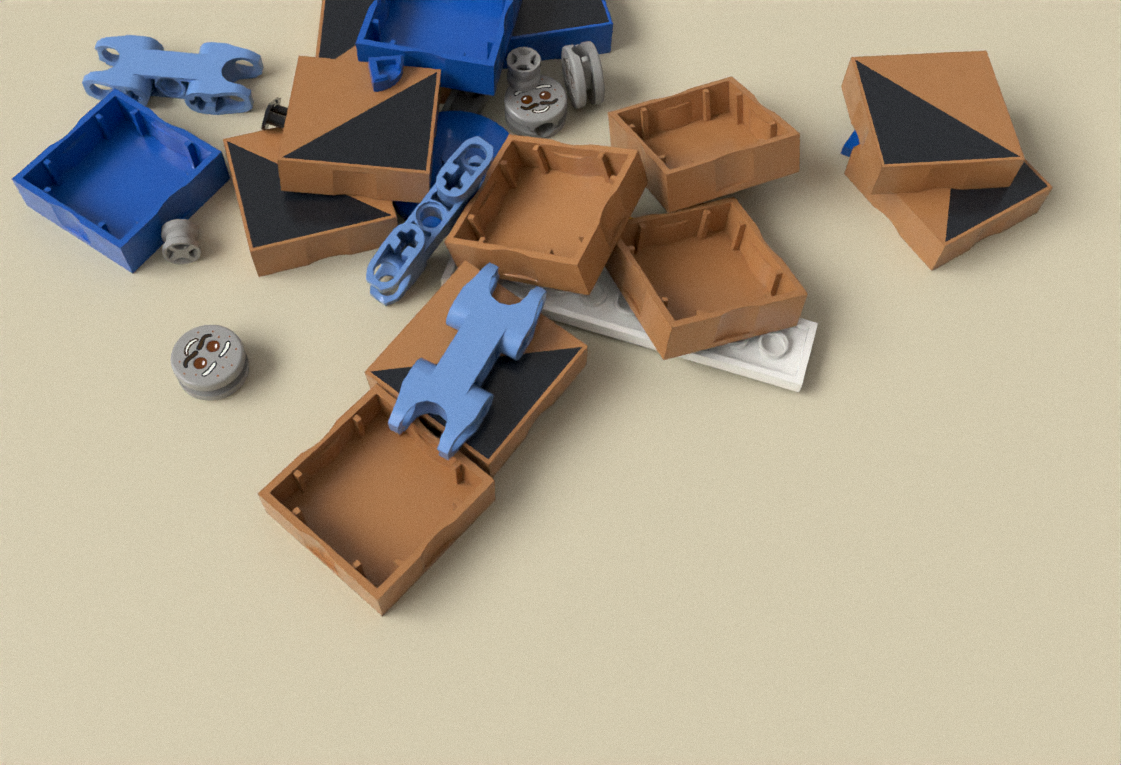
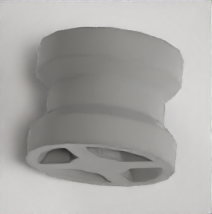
(523, 69)
(180, 241)

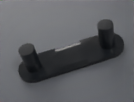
(274, 115)

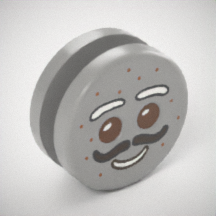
(583, 74)
(538, 111)
(210, 362)

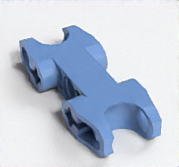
(199, 78)
(411, 243)
(455, 382)

